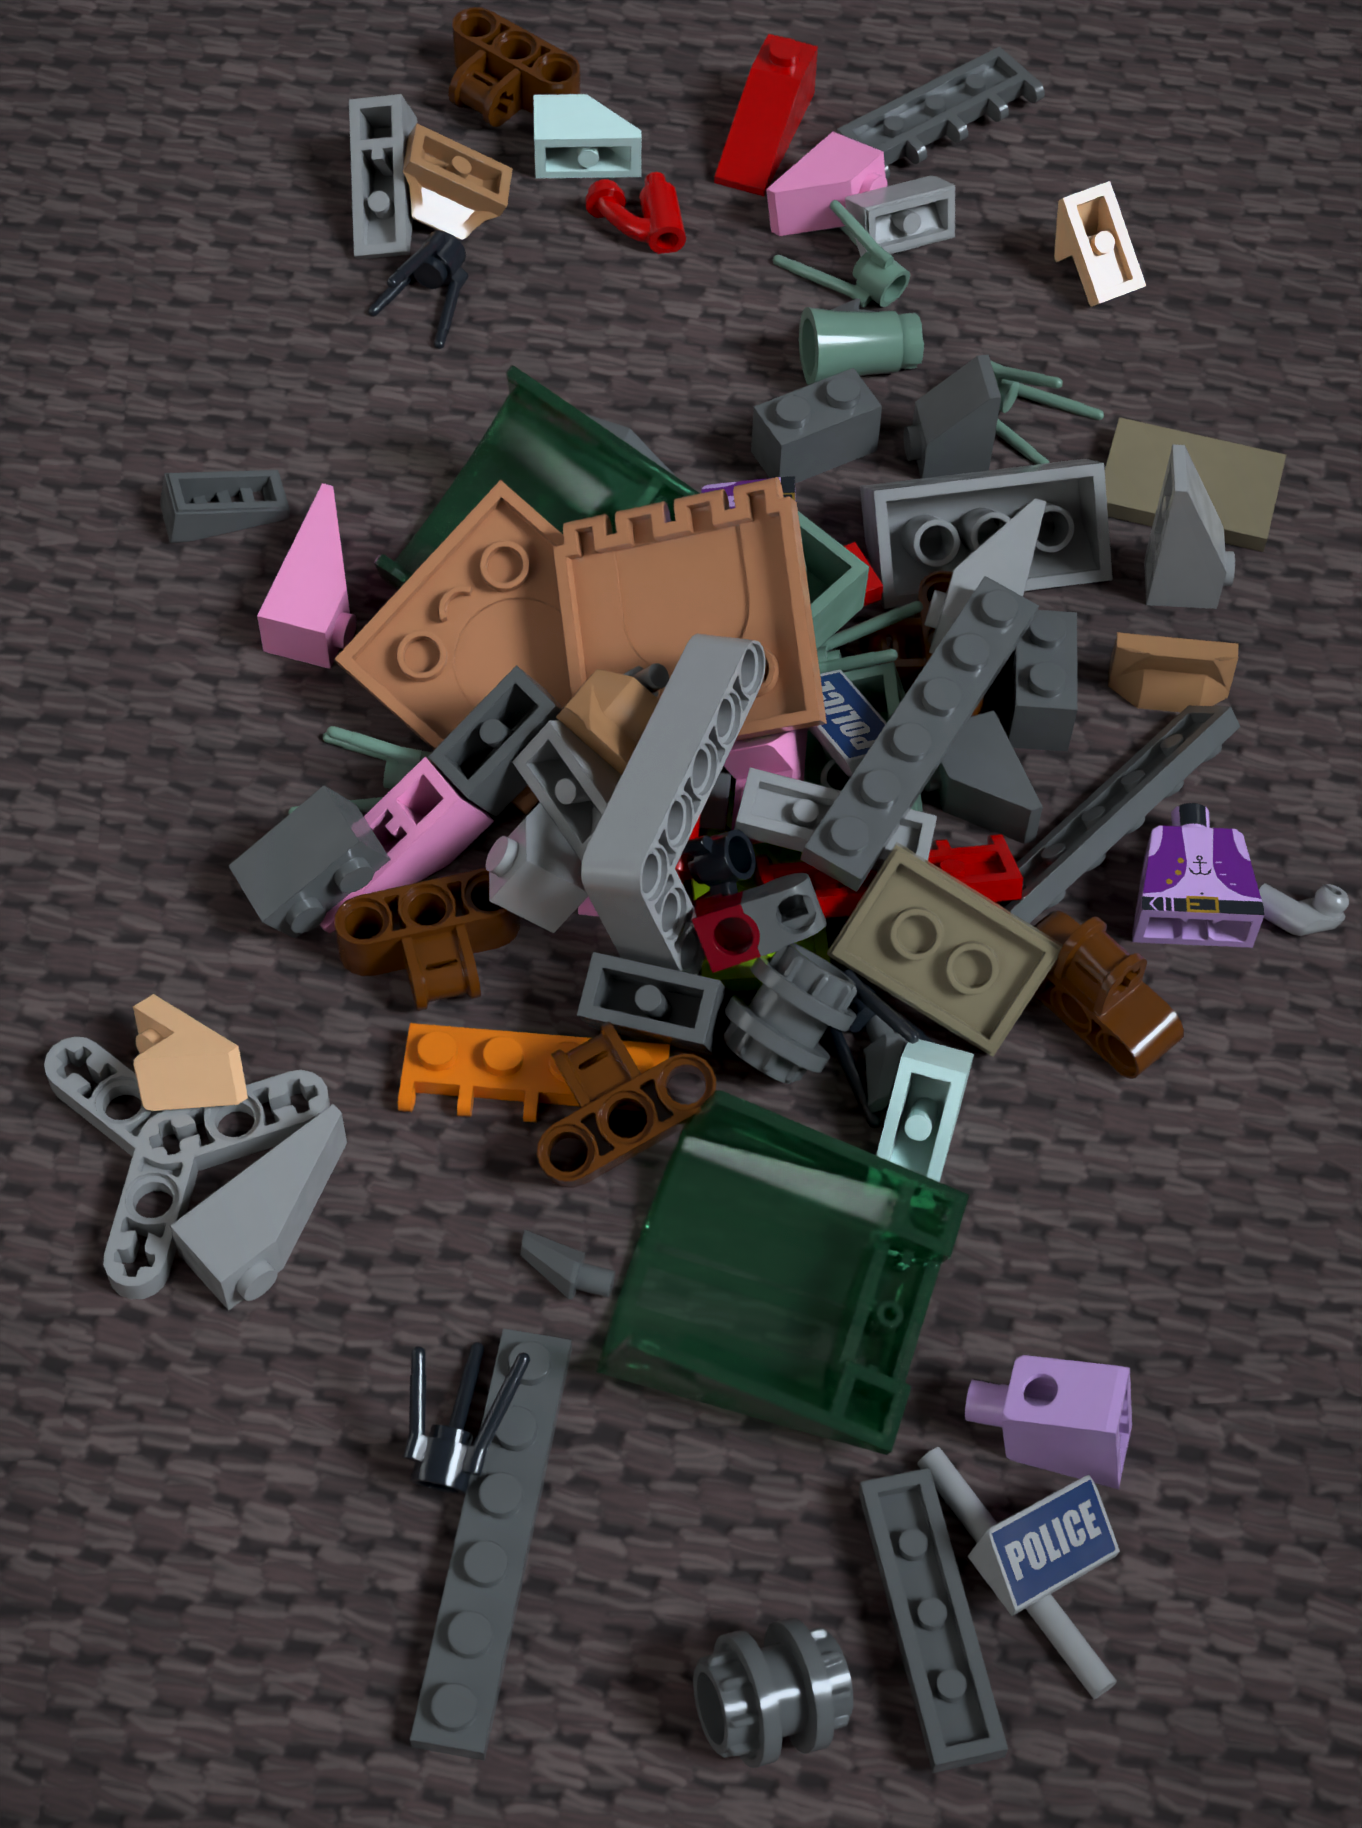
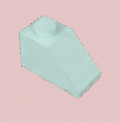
(583, 139)
(924, 1107)

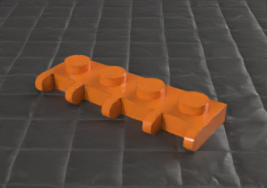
(497, 1066)

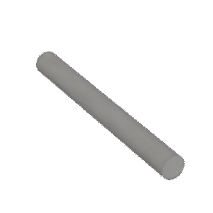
(1045, 1612)

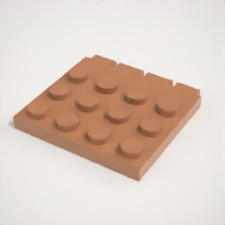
(710, 573)
(467, 622)

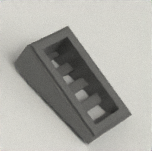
(192, 518)

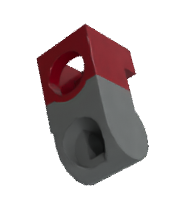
(757, 920)

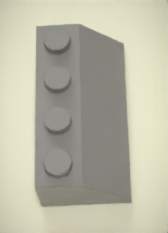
(943, 519)

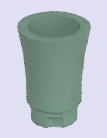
(858, 340)

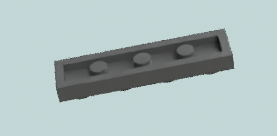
(932, 1621)

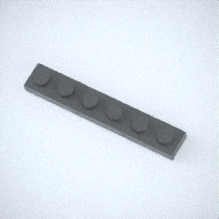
(919, 734)
(1119, 806)
(491, 1555)

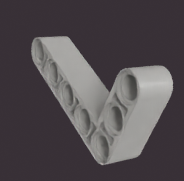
(660, 798)

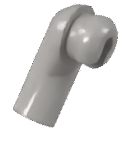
(1307, 915)

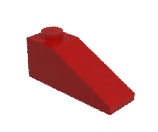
(768, 114)

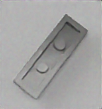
(790, 810)

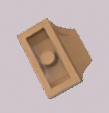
(453, 184)
(1171, 671)
(610, 715)

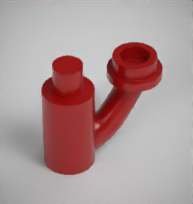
(661, 219)

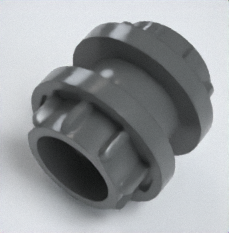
(790, 1013)
(762, 1694)

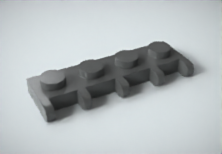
(945, 107)

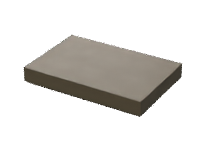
(1236, 477)
(945, 949)

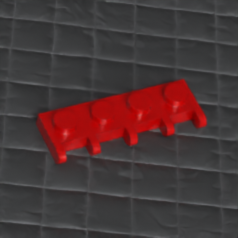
(984, 868)

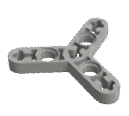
(150, 1165)

